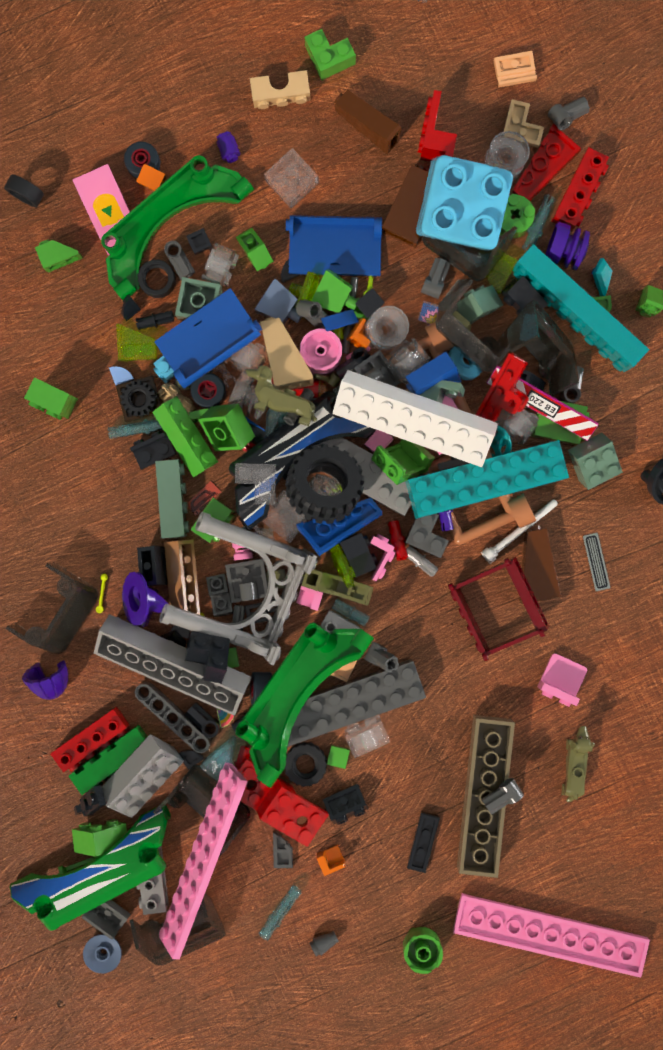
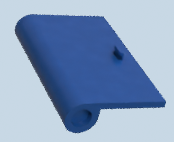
(339, 240)
(208, 338)

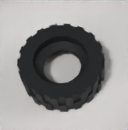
(309, 778)

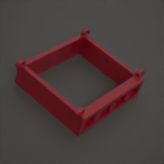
(526, 595)

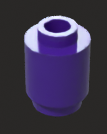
(228, 147)

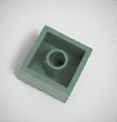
(194, 296)
(595, 461)

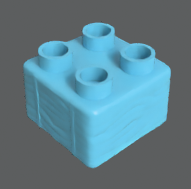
(464, 202)

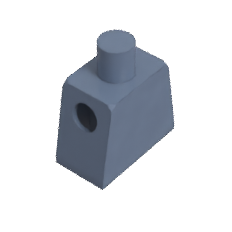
(278, 303)

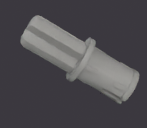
(421, 561)

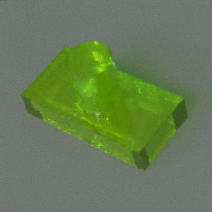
(306, 290)

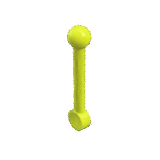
(99, 609)

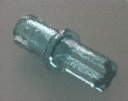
(351, 612)

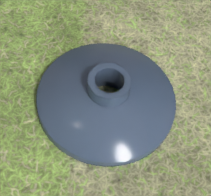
(98, 961)

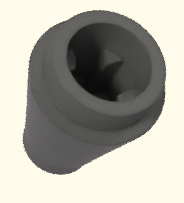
(323, 943)

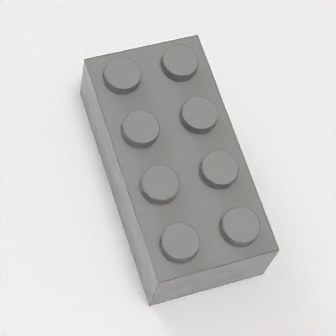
(141, 776)

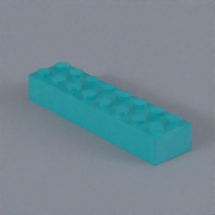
(580, 310)
(496, 478)

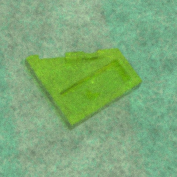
(501, 272)
(134, 345)
(342, 567)

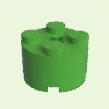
(524, 213)
(432, 954)

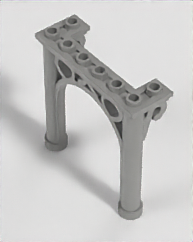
(303, 562)

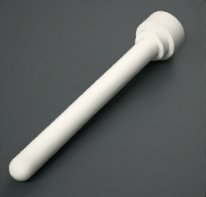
(491, 553)

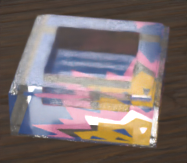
(428, 312)

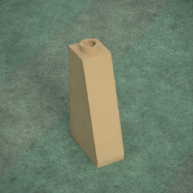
(284, 358)

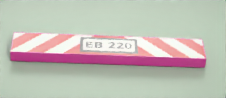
(553, 408)

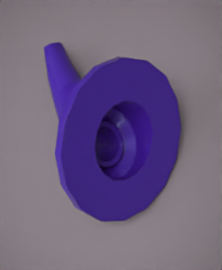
(140, 599)

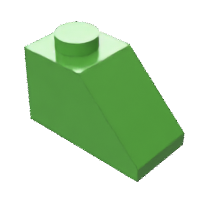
(254, 249)
(56, 255)

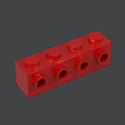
(580, 188)
(90, 739)

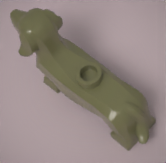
(280, 400)
(576, 764)

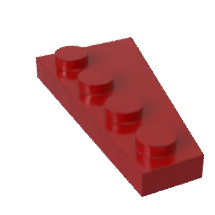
(548, 161)

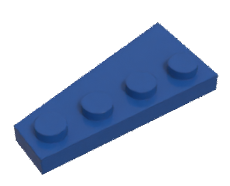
(325, 536)

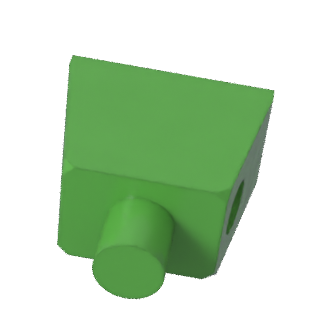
(334, 293)

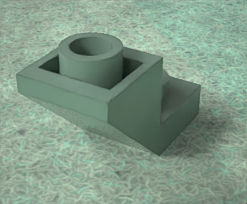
(442, 388)

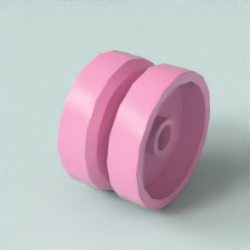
(324, 341)

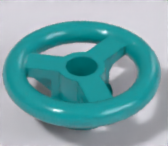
(500, 439)

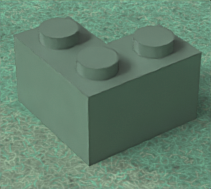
(479, 303)

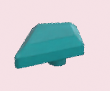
(602, 275)

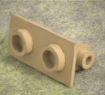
(170, 391)

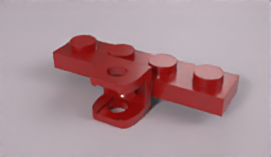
(502, 391)

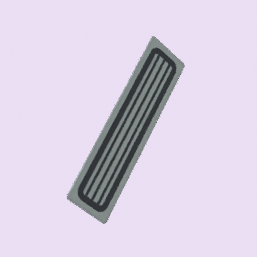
(596, 562)

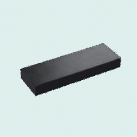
(423, 842)

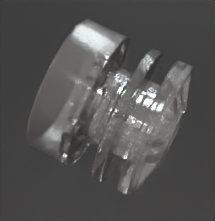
(512, 148)
(395, 322)
(245, 395)

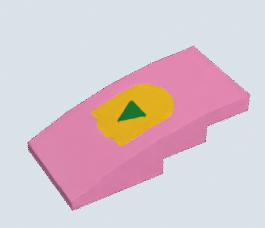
(102, 199)

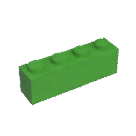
(185, 436)

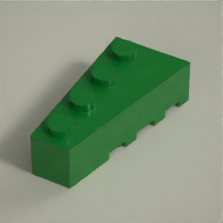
(107, 761)

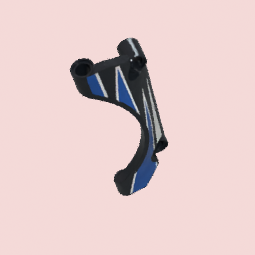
(283, 447)

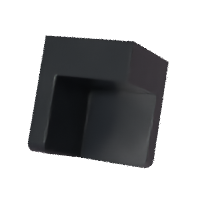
(199, 241)
(370, 303)

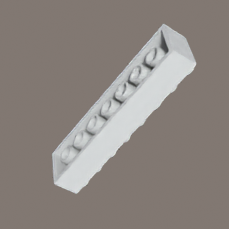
(414, 418)

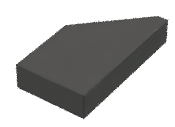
(282, 852)

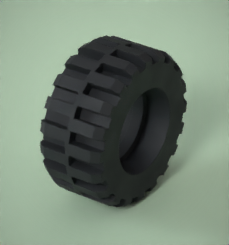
(329, 461)

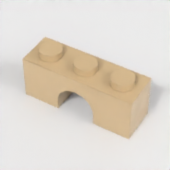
(265, 95)

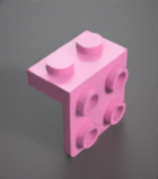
(388, 555)
(562, 679)

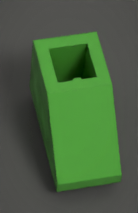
(650, 301)

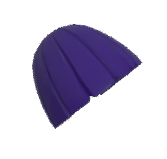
(43, 686)

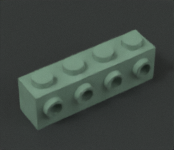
(171, 498)

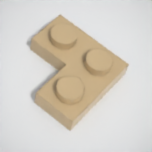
(517, 123)

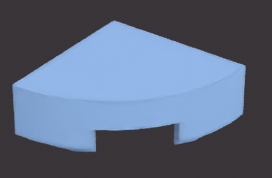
(120, 375)

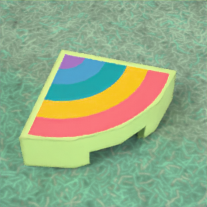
(224, 718)

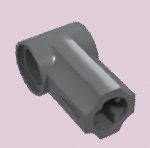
(564, 115)
(179, 261)
(434, 282)
(312, 312)
(574, 389)
(381, 657)
(506, 794)

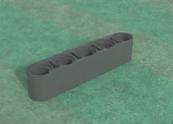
(163, 715)

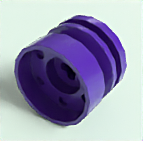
(567, 245)

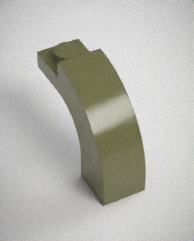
(334, 585)

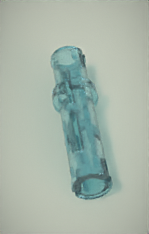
(535, 230)
(134, 428)
(274, 919)

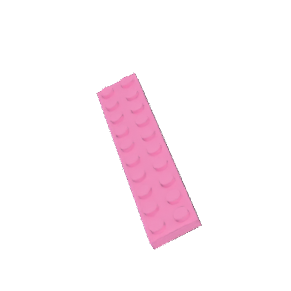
(202, 860)
(551, 935)

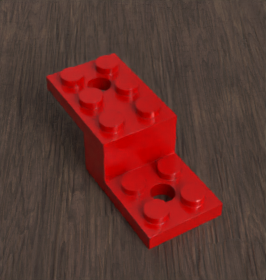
(434, 142)
(282, 806)

